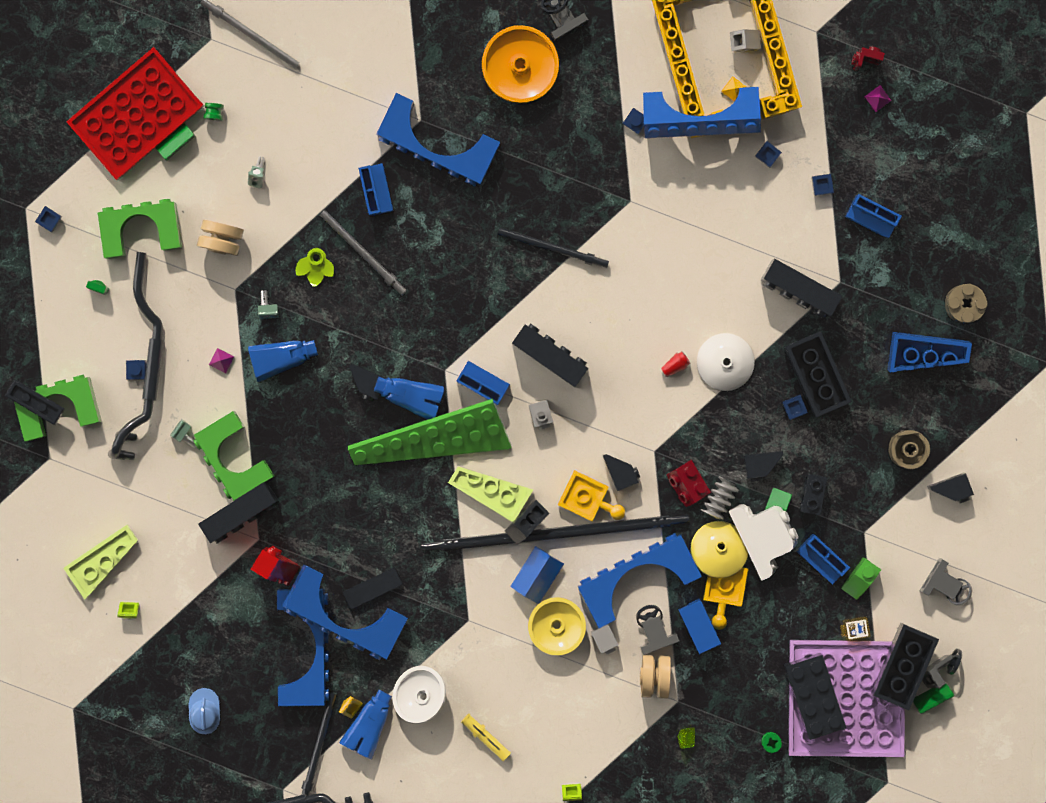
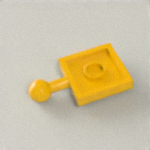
(585, 497)
(725, 591)

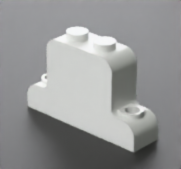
(764, 536)

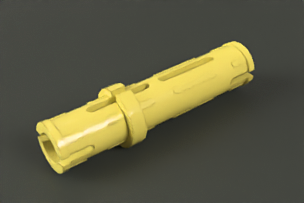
(469, 721)

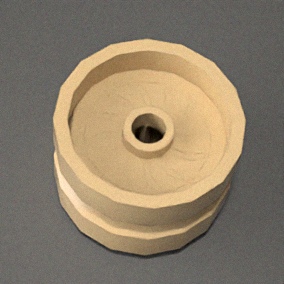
(220, 237)
(654, 676)

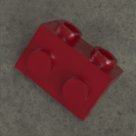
(869, 55)
(688, 483)

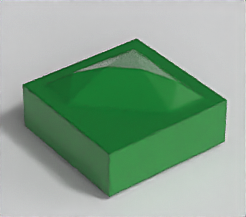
(97, 286)

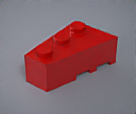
(275, 566)

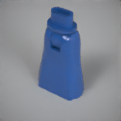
(278, 357)
(411, 395)
(367, 727)

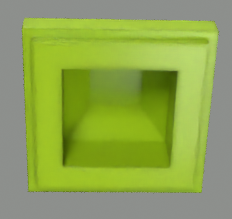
(128, 610)
(571, 792)

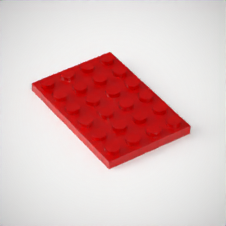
(135, 113)

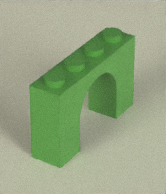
(113, 223)
(80, 393)
(210, 441)

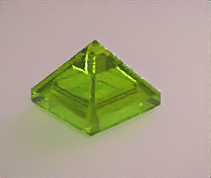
(686, 737)

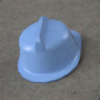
(204, 711)

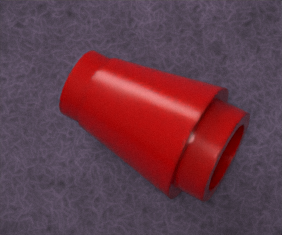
(676, 364)

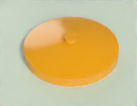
(520, 64)

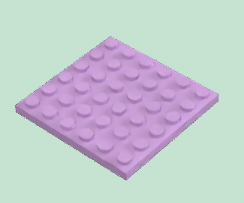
(871, 723)

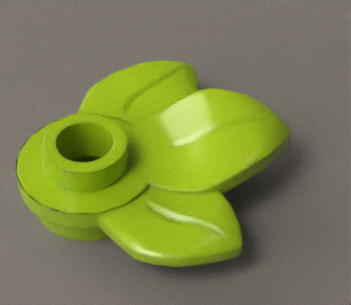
(315, 270)

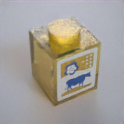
(855, 628)

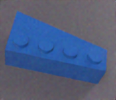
(921, 351)

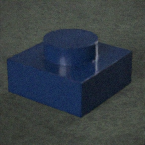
(634, 121)
(768, 154)
(822, 184)
(48, 219)
(135, 369)
(794, 407)

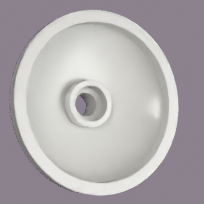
(711, 364)
(412, 688)

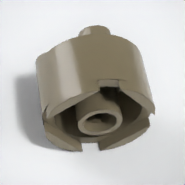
(954, 303)
(917, 456)

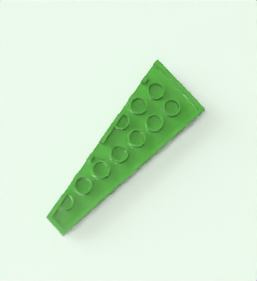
(458, 432)

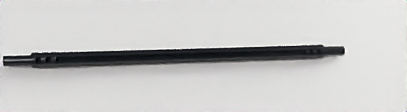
(558, 532)

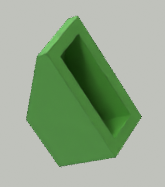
(861, 578)

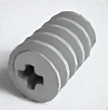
(720, 499)

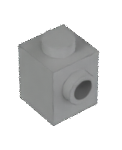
(745, 40)
(541, 414)
(604, 639)

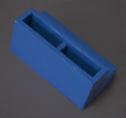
(375, 189)
(873, 216)
(482, 382)
(822, 559)
(537, 575)
(699, 626)

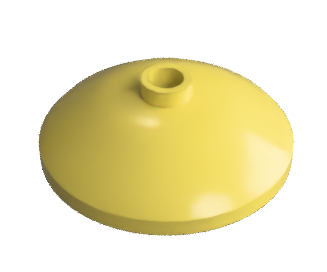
(710, 558)
(559, 640)

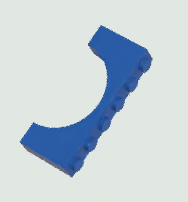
(739, 118)
(470, 164)
(670, 554)
(305, 601)
(311, 688)

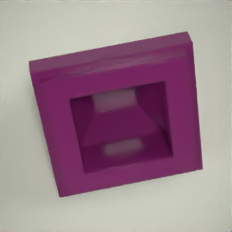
(877, 98)
(221, 360)

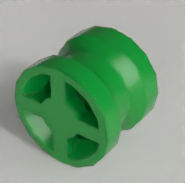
(213, 111)
(769, 739)

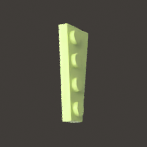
(494, 493)
(99, 561)

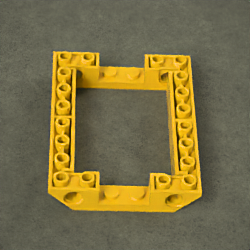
(778, 62)

